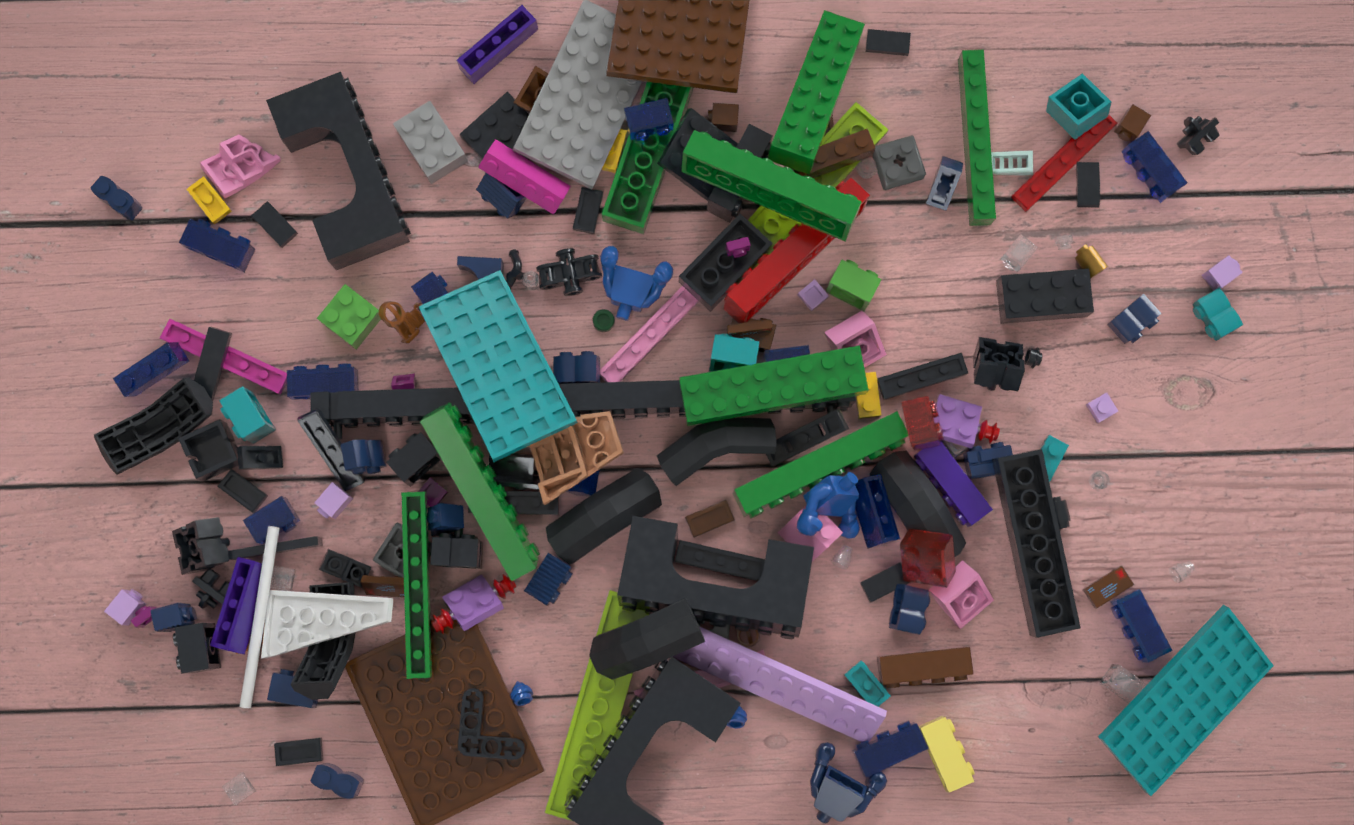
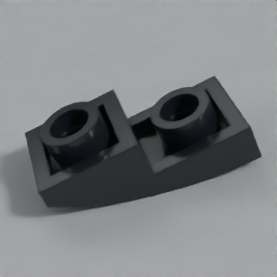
(1088, 184)
(344, 567)

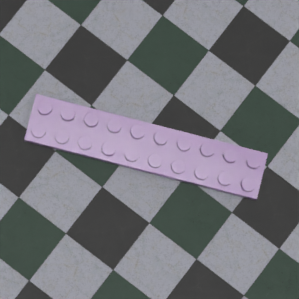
(785, 686)

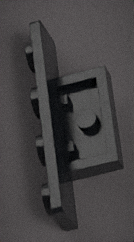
(515, 471)

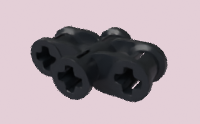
(561, 273)

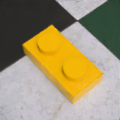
(614, 156)
(209, 200)
(869, 403)

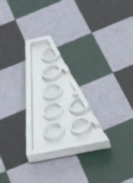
(311, 618)

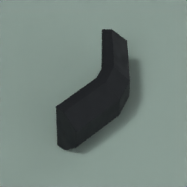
(155, 427)
(715, 440)
(916, 497)
(603, 515)
(646, 641)
(325, 660)

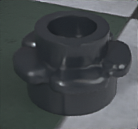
(1033, 357)

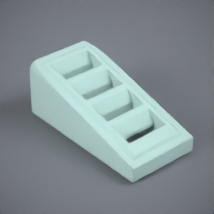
(1019, 155)

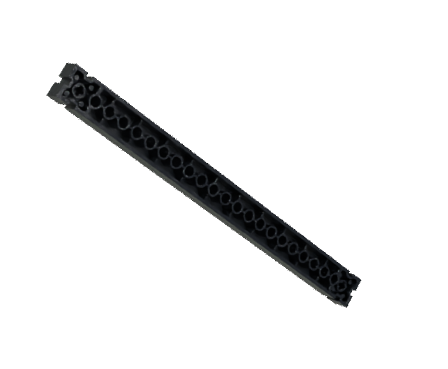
(412, 405)

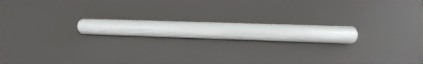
(259, 617)

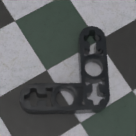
(475, 733)

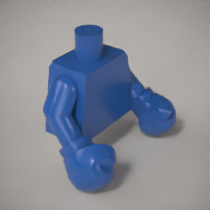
(630, 287)
(831, 498)

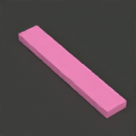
(648, 336)

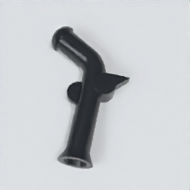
(515, 273)

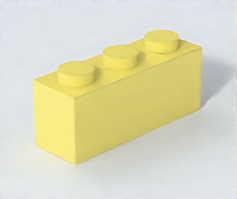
(947, 754)

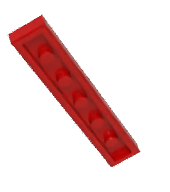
(1060, 164)

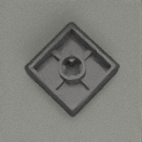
(891, 174)
(389, 553)

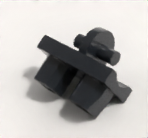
(1195, 130)
(207, 583)

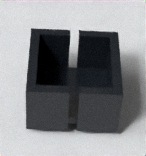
(212, 448)

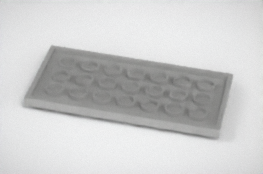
(579, 104)

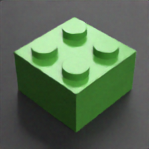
(853, 284)
(350, 316)

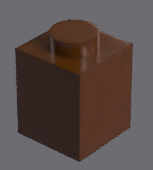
(724, 116)
(1132, 123)

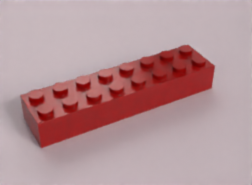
(782, 264)

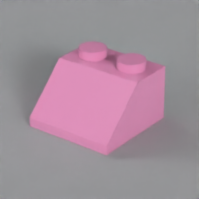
(854, 332)
(819, 541)
(964, 595)

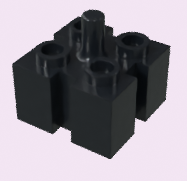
(998, 364)
(201, 545)
(457, 550)

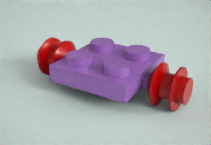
(961, 422)
(472, 603)

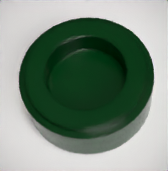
(603, 320)

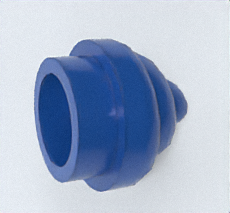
(521, 694)
(738, 719)

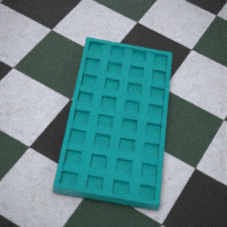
(497, 365)
(1186, 700)

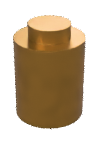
(1090, 259)

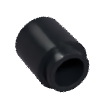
(1062, 512)

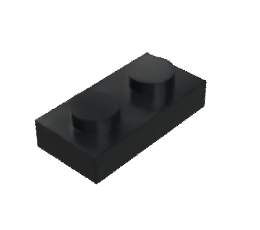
(259, 457)

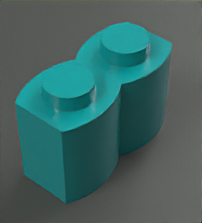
(1217, 314)

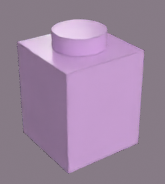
(1222, 273)
(333, 501)
(124, 606)

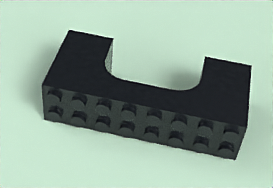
(332, 113)
(768, 606)
(667, 696)

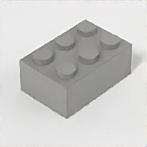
(430, 142)

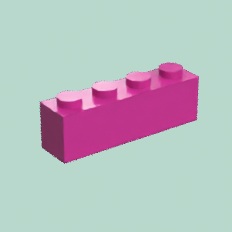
(524, 176)

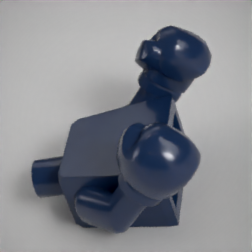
(836, 792)

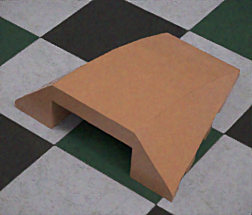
(575, 453)

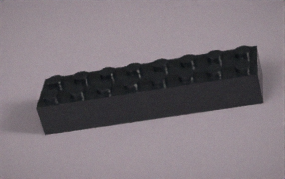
(1036, 543)

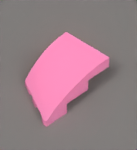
(237, 165)

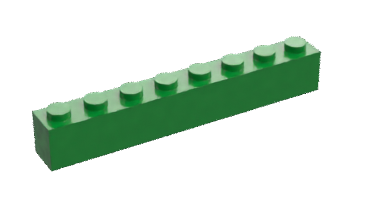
(976, 138)
(416, 585)

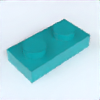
(1053, 453)
(867, 684)

